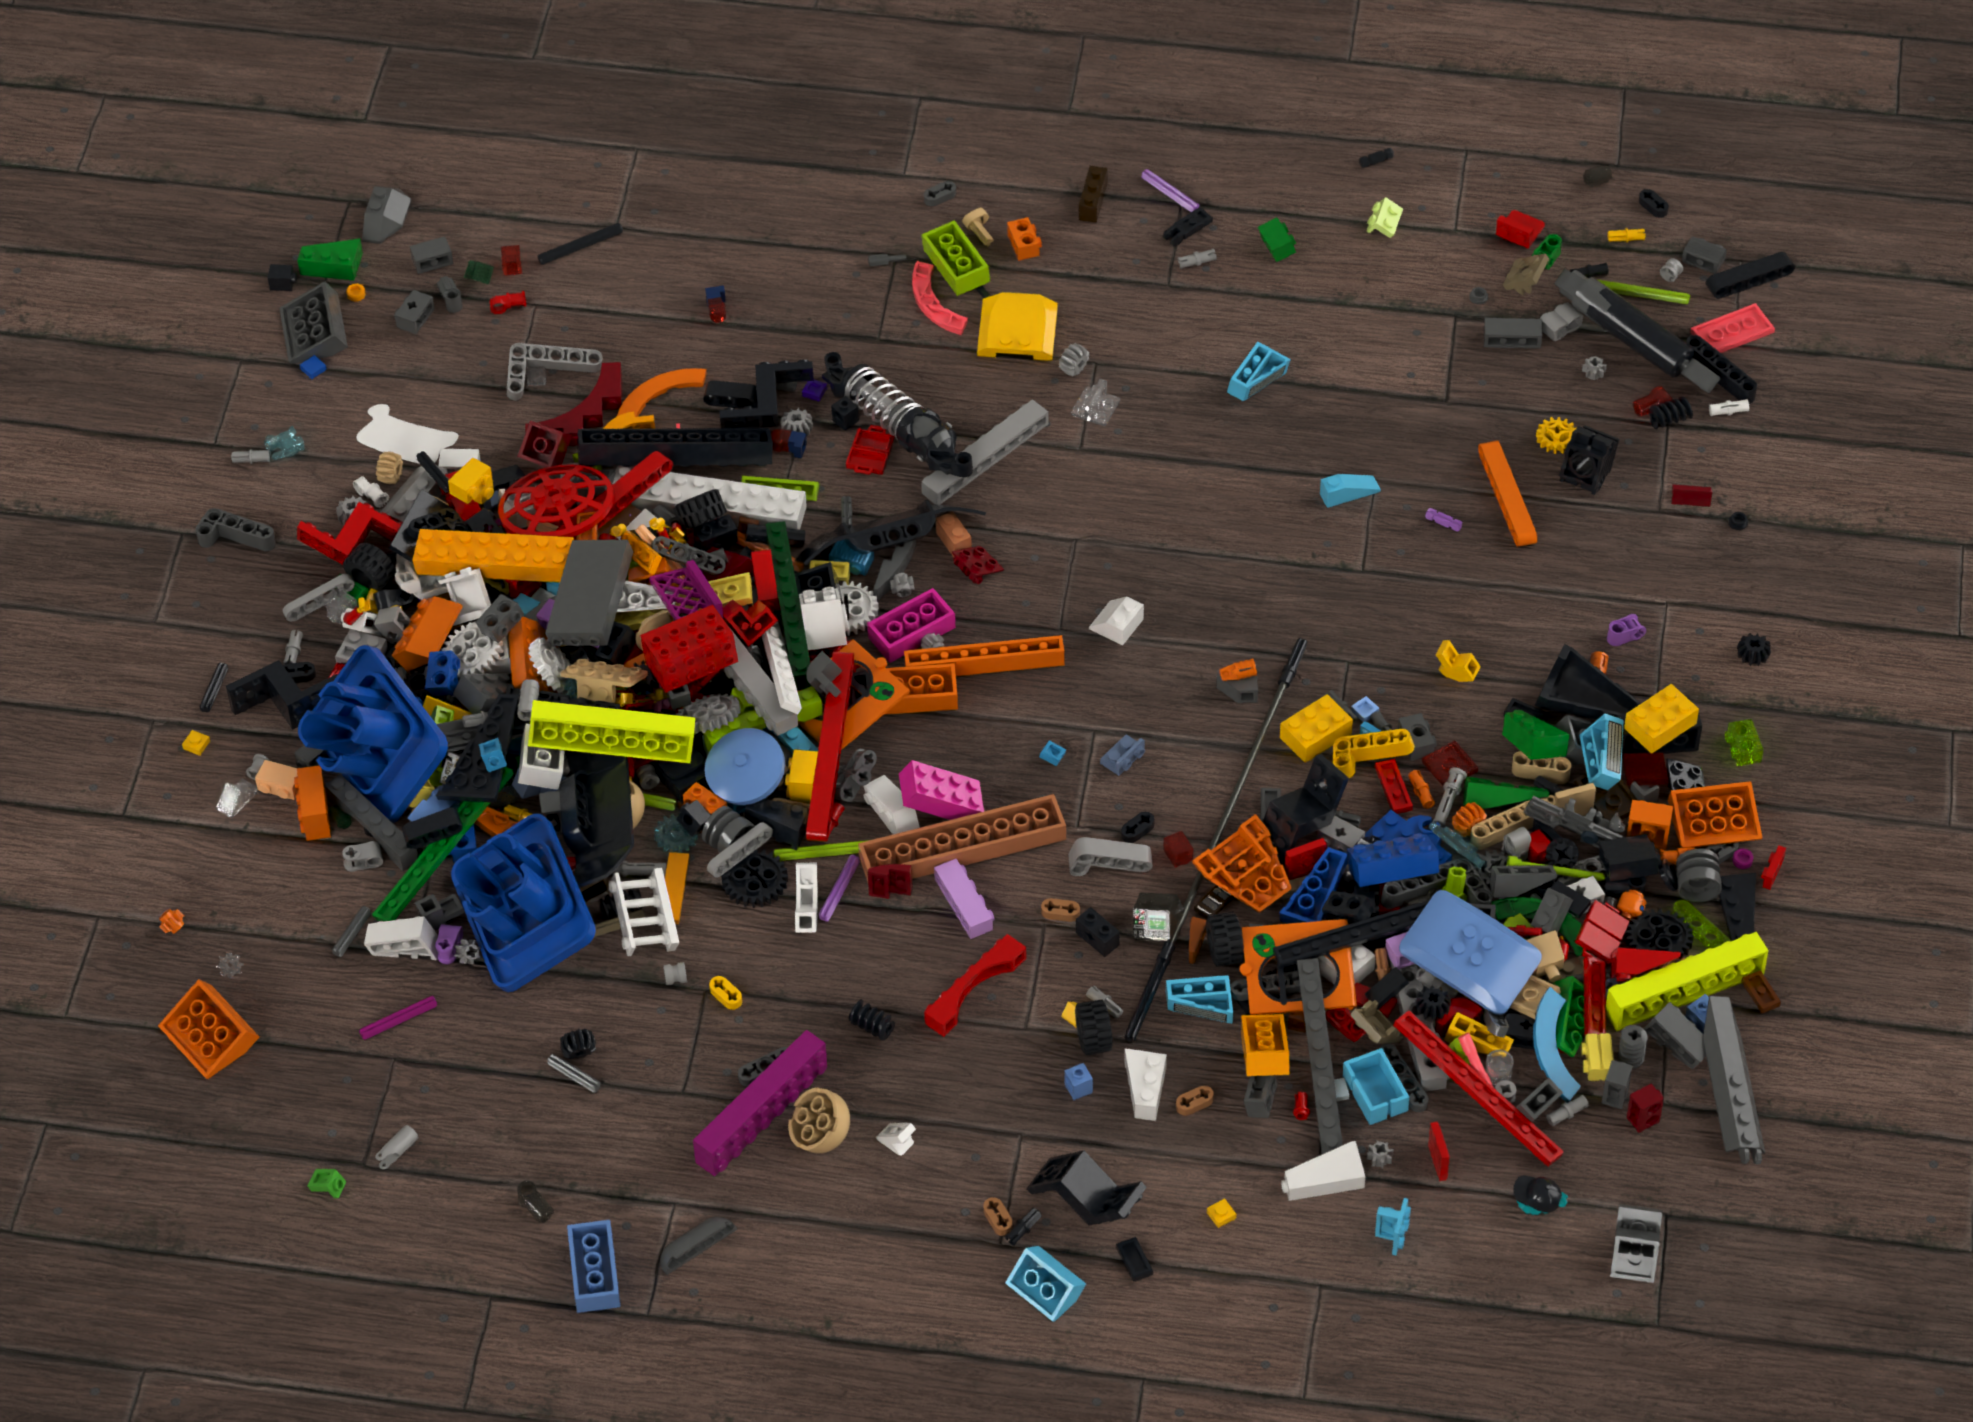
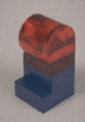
(715, 300)
(789, 441)

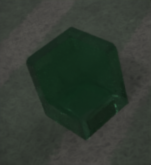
(479, 272)

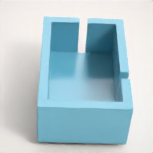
(1375, 1086)

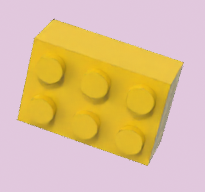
(1661, 718)
(1315, 728)

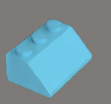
(1045, 1282)

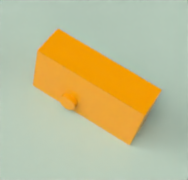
(1265, 1045)

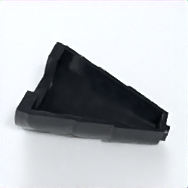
(1582, 689)

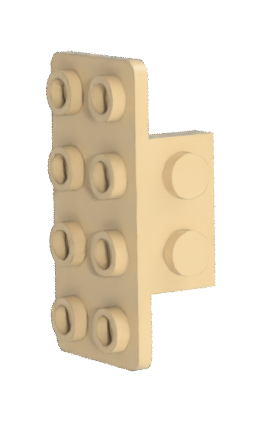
(599, 680)

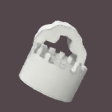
(371, 491)

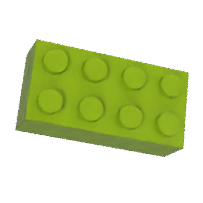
(955, 258)

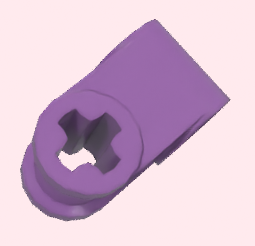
(1625, 630)
(446, 941)

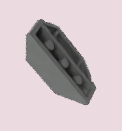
(384, 213)

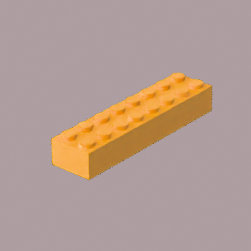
(494, 553)

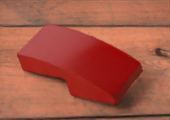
(1344, 1023)

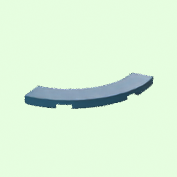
(1545, 1044)

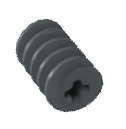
(1632, 1046)

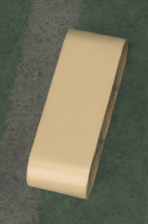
(1553, 769)

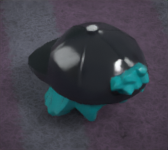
(1538, 1195)

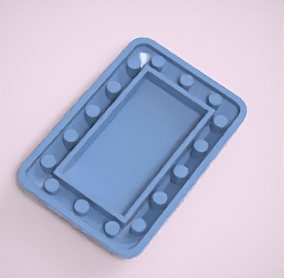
(1470, 952)

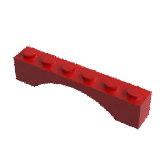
(1002, 958)

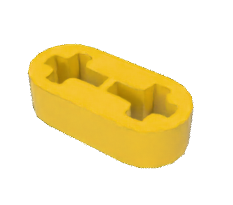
(728, 989)

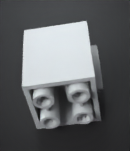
(823, 618)

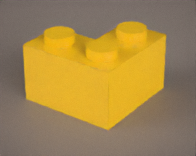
(472, 482)
(801, 775)

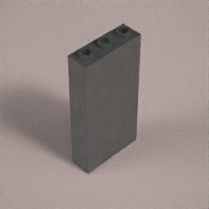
(589, 592)

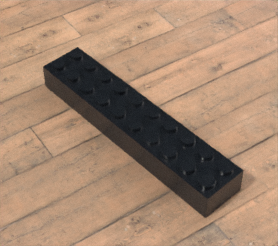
(680, 445)

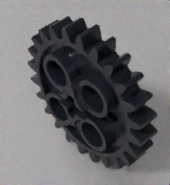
(754, 883)
(1667, 930)

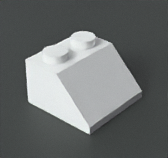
(1118, 619)

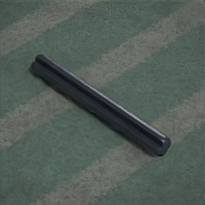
(580, 243)

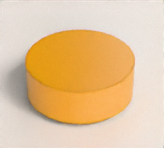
(355, 292)

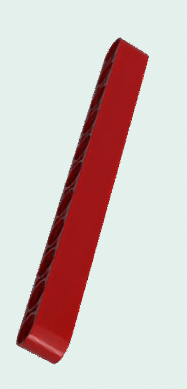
(625, 492)
(830, 751)

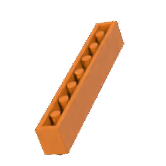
(993, 656)

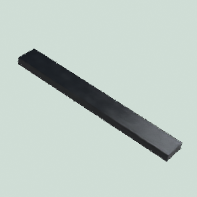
(1348, 935)

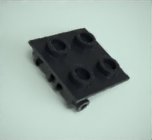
(1683, 775)

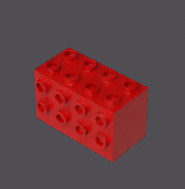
(689, 648)

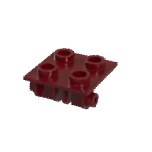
(976, 563)

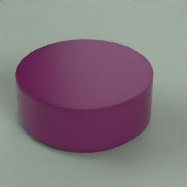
(1742, 858)

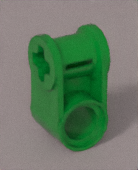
(1552, 248)

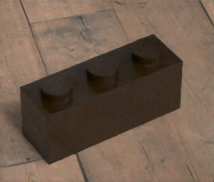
(1093, 194)

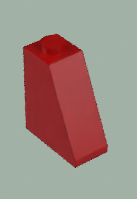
(765, 579)

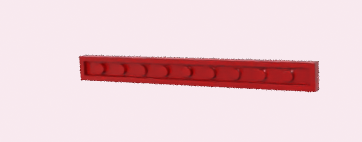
(1478, 1088)

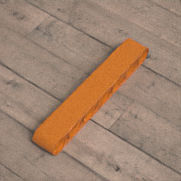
(1507, 493)

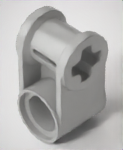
(1517, 843)
(363, 855)

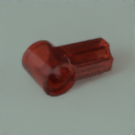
(1656, 396)

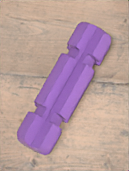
(1443, 519)

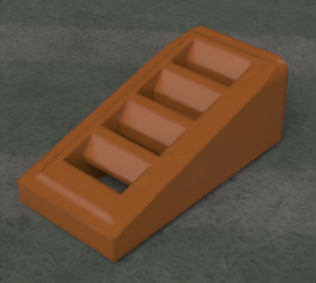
(1196, 938)

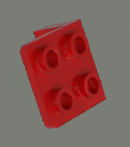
(1519, 228)

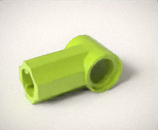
(1456, 882)

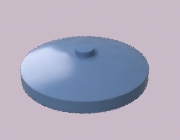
(744, 766)

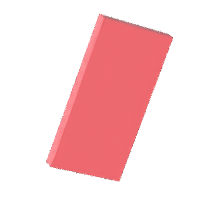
(1735, 328)

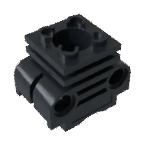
(1588, 458)

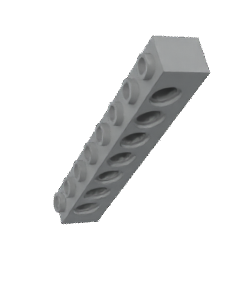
(1429, 1077)

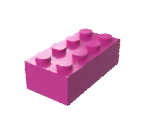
(909, 623)
(939, 791)

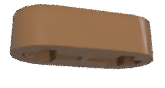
(1060, 910)
(1194, 1100)
(1001, 1214)

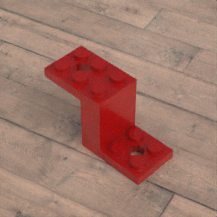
(354, 532)

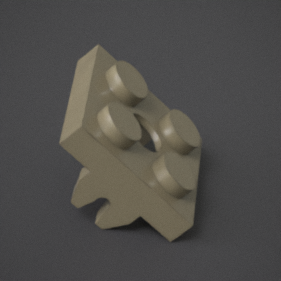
(1523, 281)
(1370, 1018)

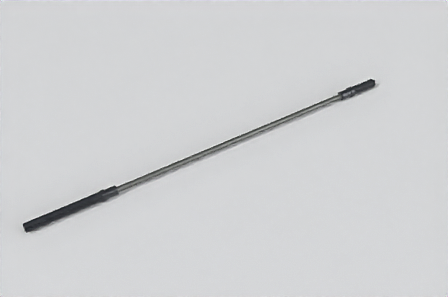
(1164, 957)

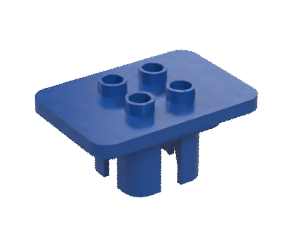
(374, 733)
(522, 902)

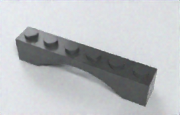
(390, 838)

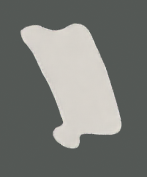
(401, 437)

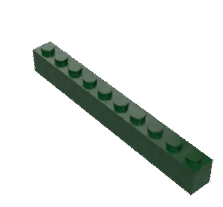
(789, 603)

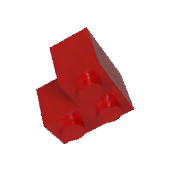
(748, 624)

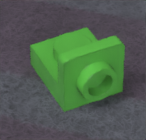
(327, 1181)

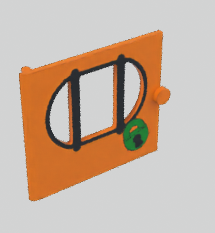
(881, 696)
(1258, 951)

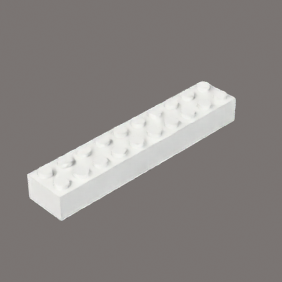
(740, 499)

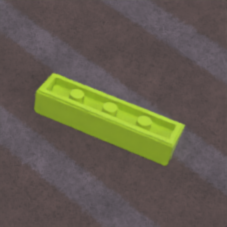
(810, 487)

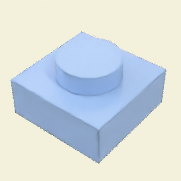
(1364, 709)

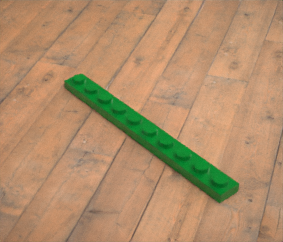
(430, 860)

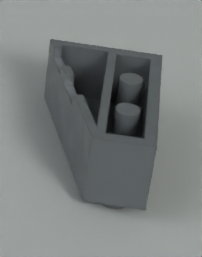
(1677, 1034)

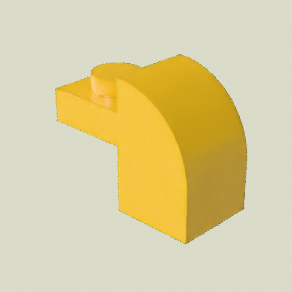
(1456, 666)

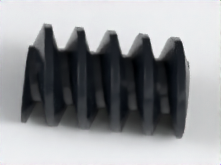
(1670, 410)
(608, 905)
(871, 1021)

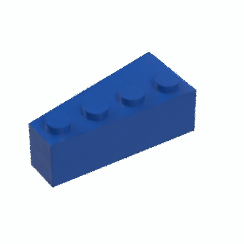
(1315, 889)

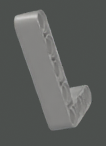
(546, 352)

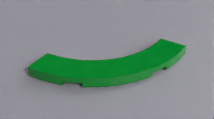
(1528, 907)

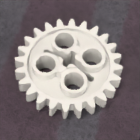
(861, 605)
(474, 650)
(549, 663)

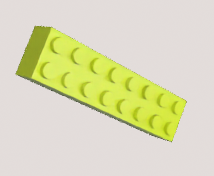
(611, 731)
(1685, 980)

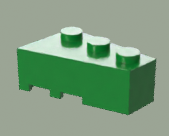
(331, 259)
(1534, 736)

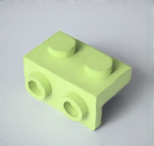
(1384, 217)

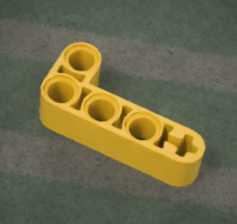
(1370, 746)

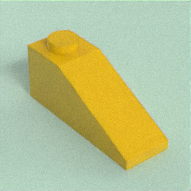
(1484, 1040)

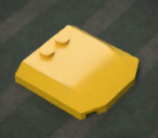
(1017, 325)

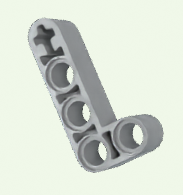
(1108, 854)

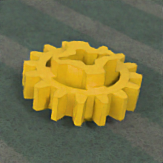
(1554, 434)

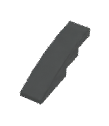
(890, 568)

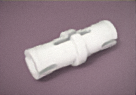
(1728, 407)

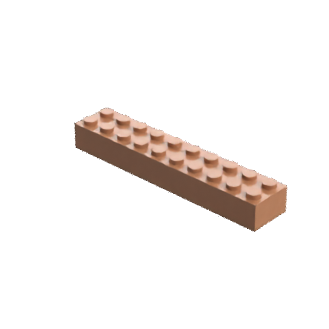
(969, 837)

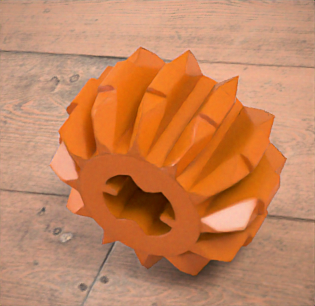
(1467, 818)

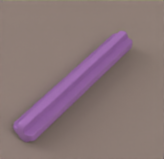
(1169, 190)
(839, 888)

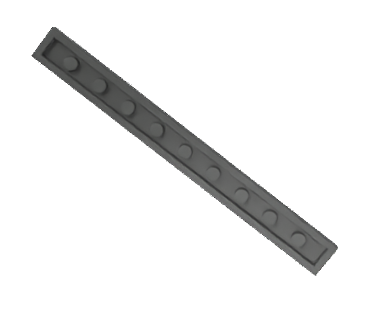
(1319, 1055)

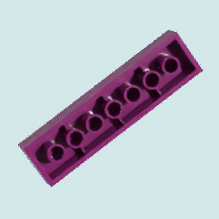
(760, 1103)

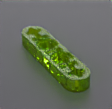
(1706, 927)

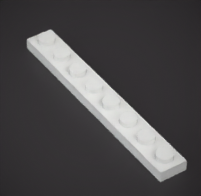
(781, 669)

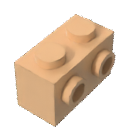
(277, 779)

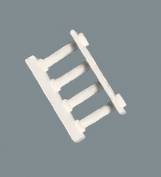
(660, 900)

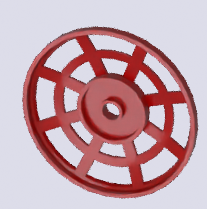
(556, 497)

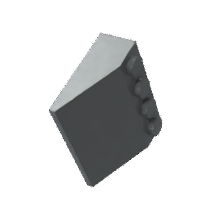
(313, 324)

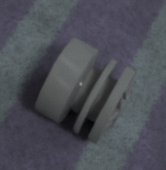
(724, 828)
(1698, 875)

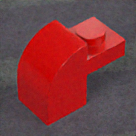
(1461, 1006)

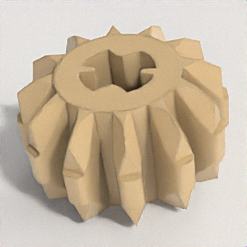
(389, 467)

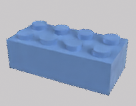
(593, 1266)

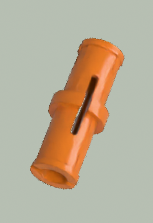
(1421, 789)

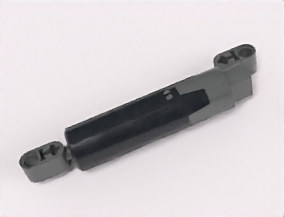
(1634, 328)

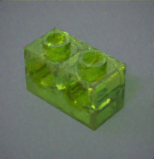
(1744, 742)

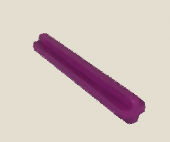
(398, 1017)

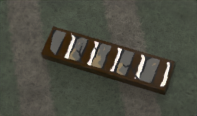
(1213, 902)

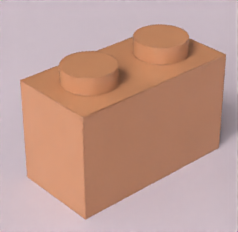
(952, 532)

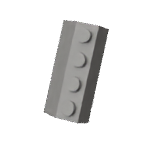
(404, 498)

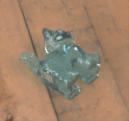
(286, 442)

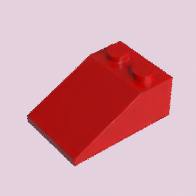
(1637, 962)

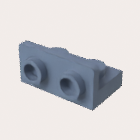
(1123, 754)

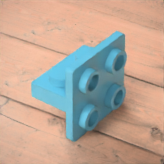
(1393, 1224)

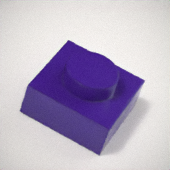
(814, 390)

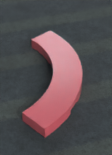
(930, 304)

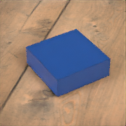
(313, 367)

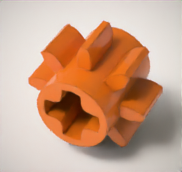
(171, 921)

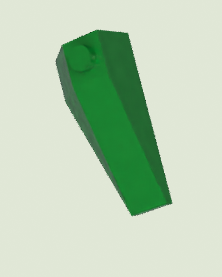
(1489, 795)
(1571, 1016)

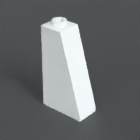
(1326, 1174)

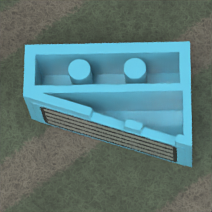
(1257, 371)
(1603, 751)
(1201, 997)

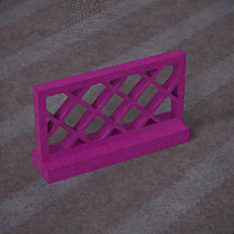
(693, 578)

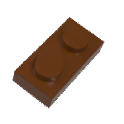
(1761, 991)

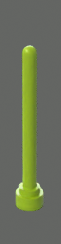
(1514, 861)

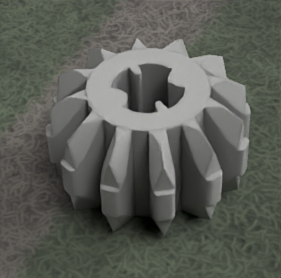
(1073, 359)
(797, 421)
(346, 507)

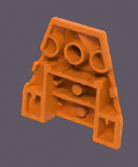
(1246, 866)

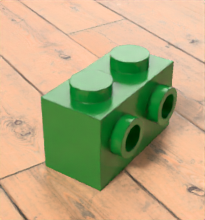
(1276, 239)

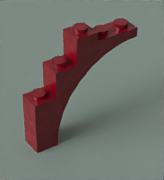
(589, 413)

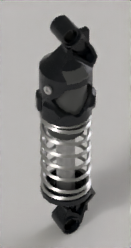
(913, 426)

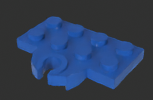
(1394, 826)

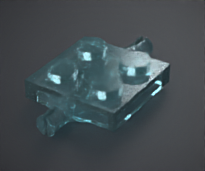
(1455, 840)

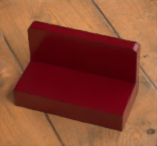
(1691, 495)

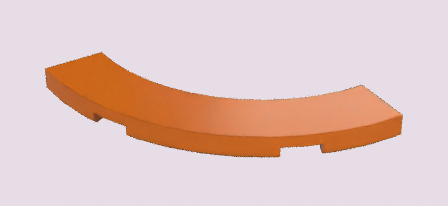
(659, 385)

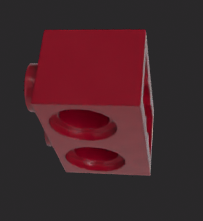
(1645, 1107)

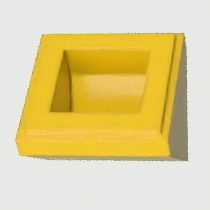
(1069, 1013)

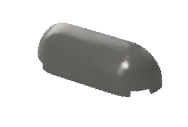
(695, 1242)

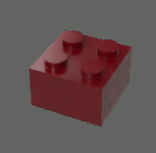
(544, 445)

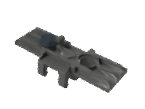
(1568, 819)

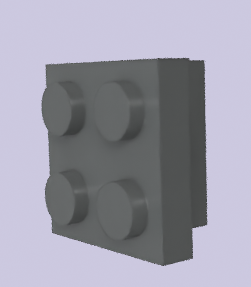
(1636, 1243)

